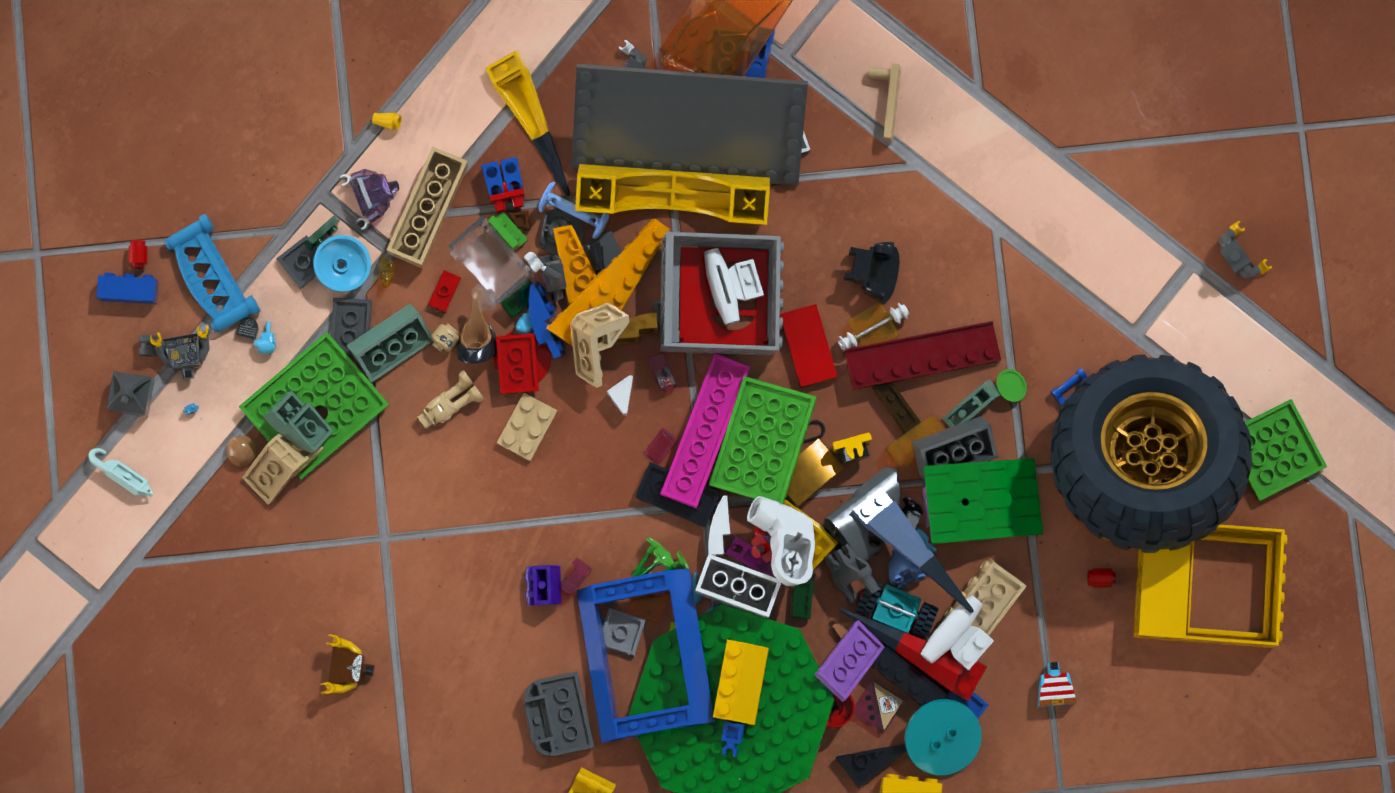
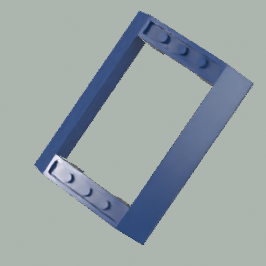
(700, 705)

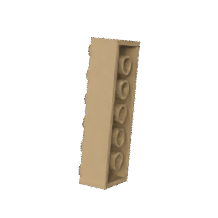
(427, 207)

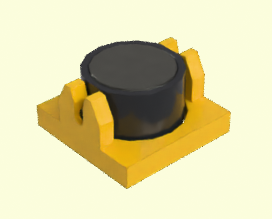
(852, 448)

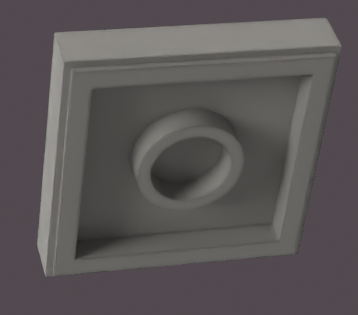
(622, 631)

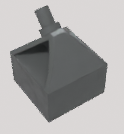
(130, 394)

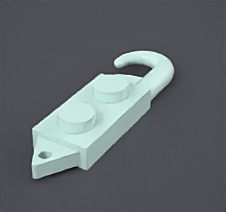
(121, 474)

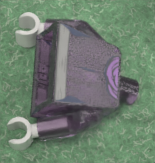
(372, 193)

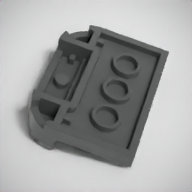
(557, 715)

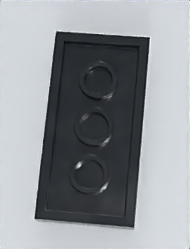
(651, 488)

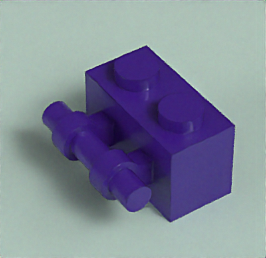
(543, 585)

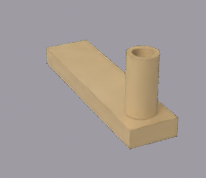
(894, 76)

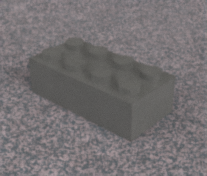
(956, 445)

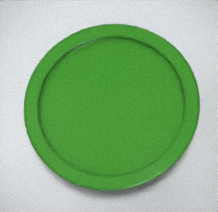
(1011, 385)

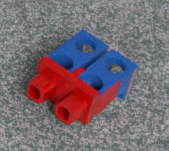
(507, 189)

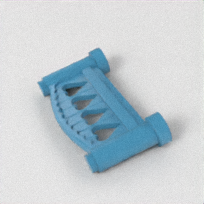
(237, 305)

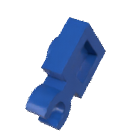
(733, 735)

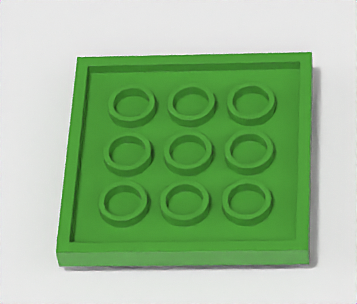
(1281, 450)

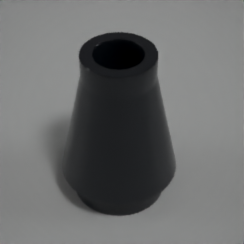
(595, 255)

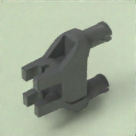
(848, 569)

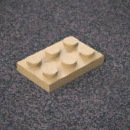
(527, 427)

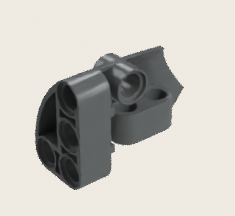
(847, 528)

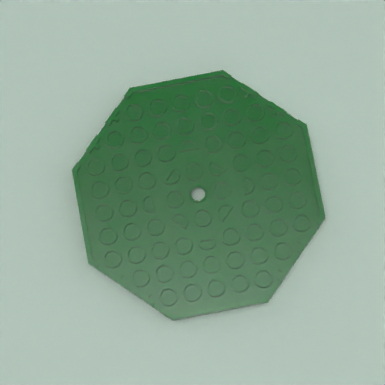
(788, 722)

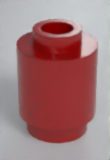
(137, 254)
(1101, 577)

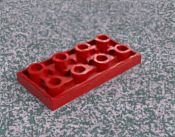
(808, 346)

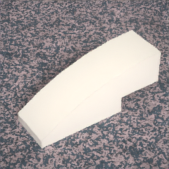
(719, 528)

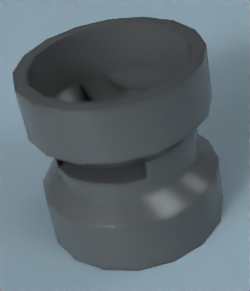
(146, 348)

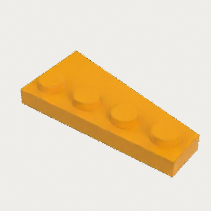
(575, 262)

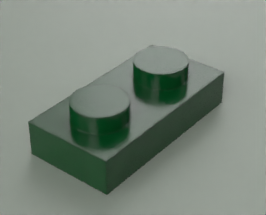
(318, 236)

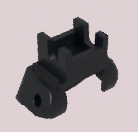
(875, 270)

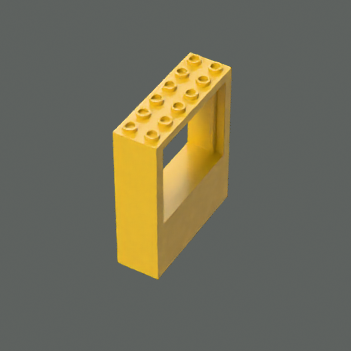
(1166, 590)

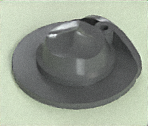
(554, 219)

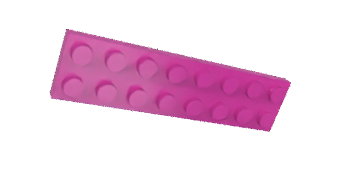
(704, 431)

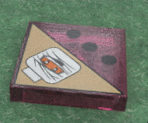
(878, 706)

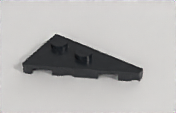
(866, 764)

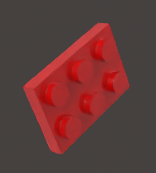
(517, 363)

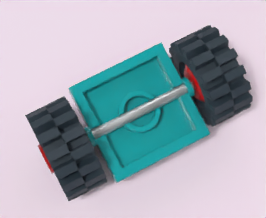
(898, 610)

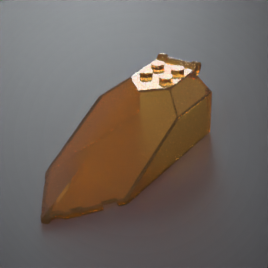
(721, 35)

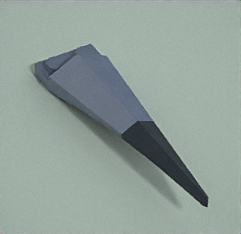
(891, 525)

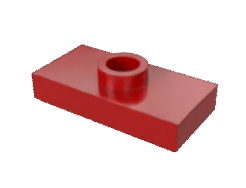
(444, 291)

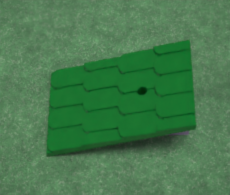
(999, 499)

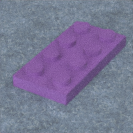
(849, 660)

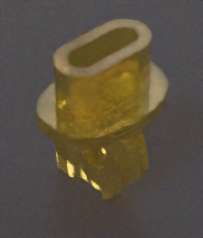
(386, 271)

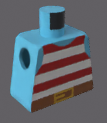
(1055, 687)

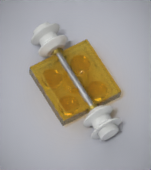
(873, 326)

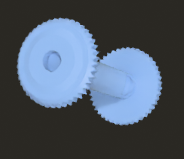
(569, 207)

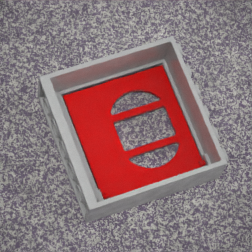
(693, 327)

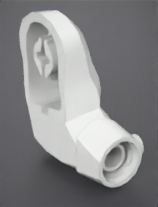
(790, 541)

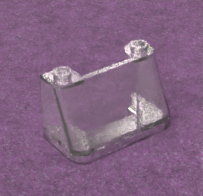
(491, 260)

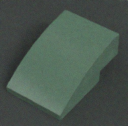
(298, 422)

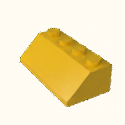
(740, 682)

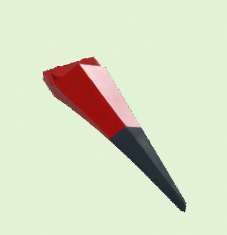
(944, 670)

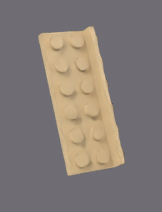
(995, 590)

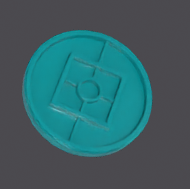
(942, 737)

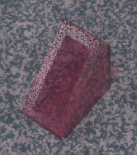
(660, 446)

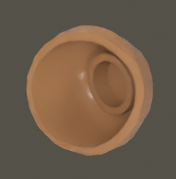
(241, 451)

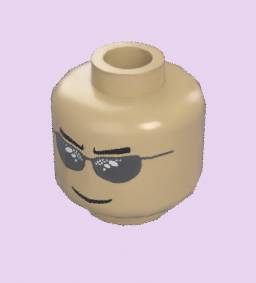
(445, 337)

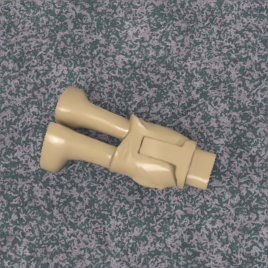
(441, 408)

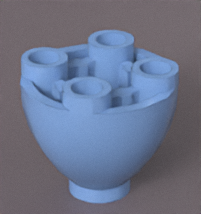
(903, 571)

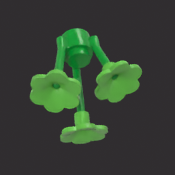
(662, 557)

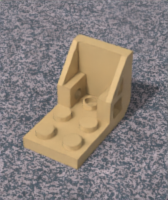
(603, 322)
(276, 466)

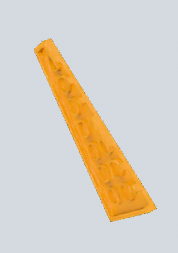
(615, 281)

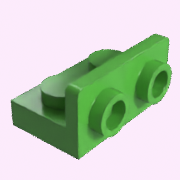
(508, 231)

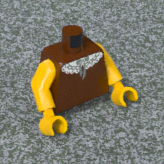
(346, 666)

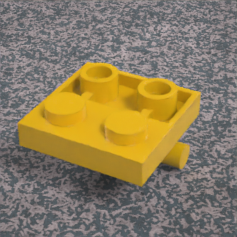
(591, 783)

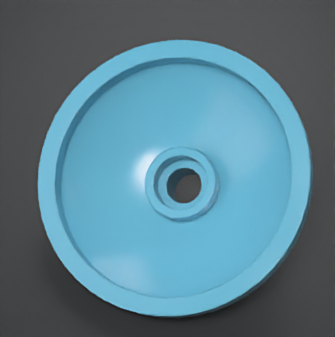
(342, 250)

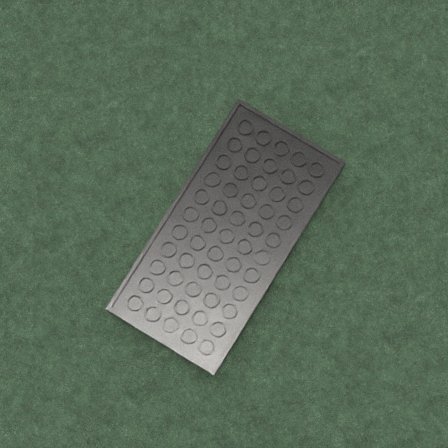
(689, 122)

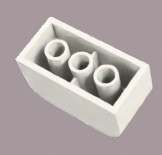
(737, 586)

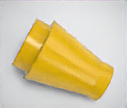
(387, 120)

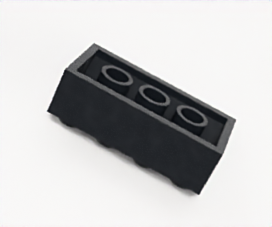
(908, 677)

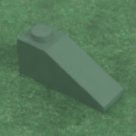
(972, 404)

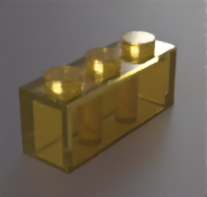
(902, 450)

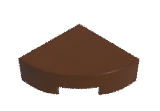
(521, 219)

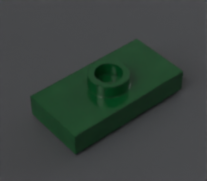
(517, 301)
(802, 600)

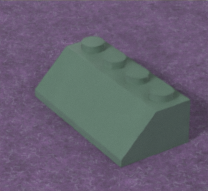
(390, 342)

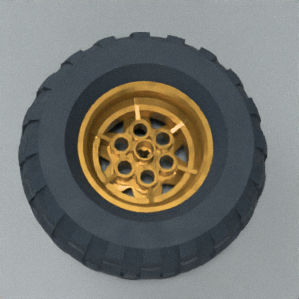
(1152, 396)

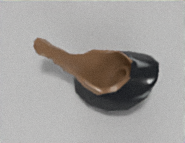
(477, 338)

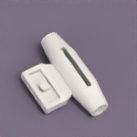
(731, 284)
(958, 635)

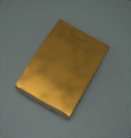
(637, 326)
(813, 470)

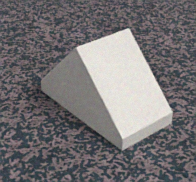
(621, 394)

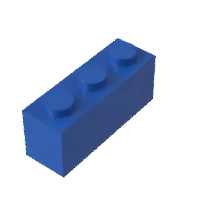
(127, 288)

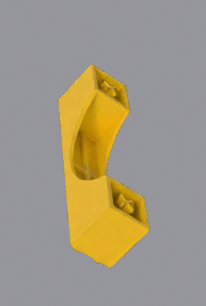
(719, 195)

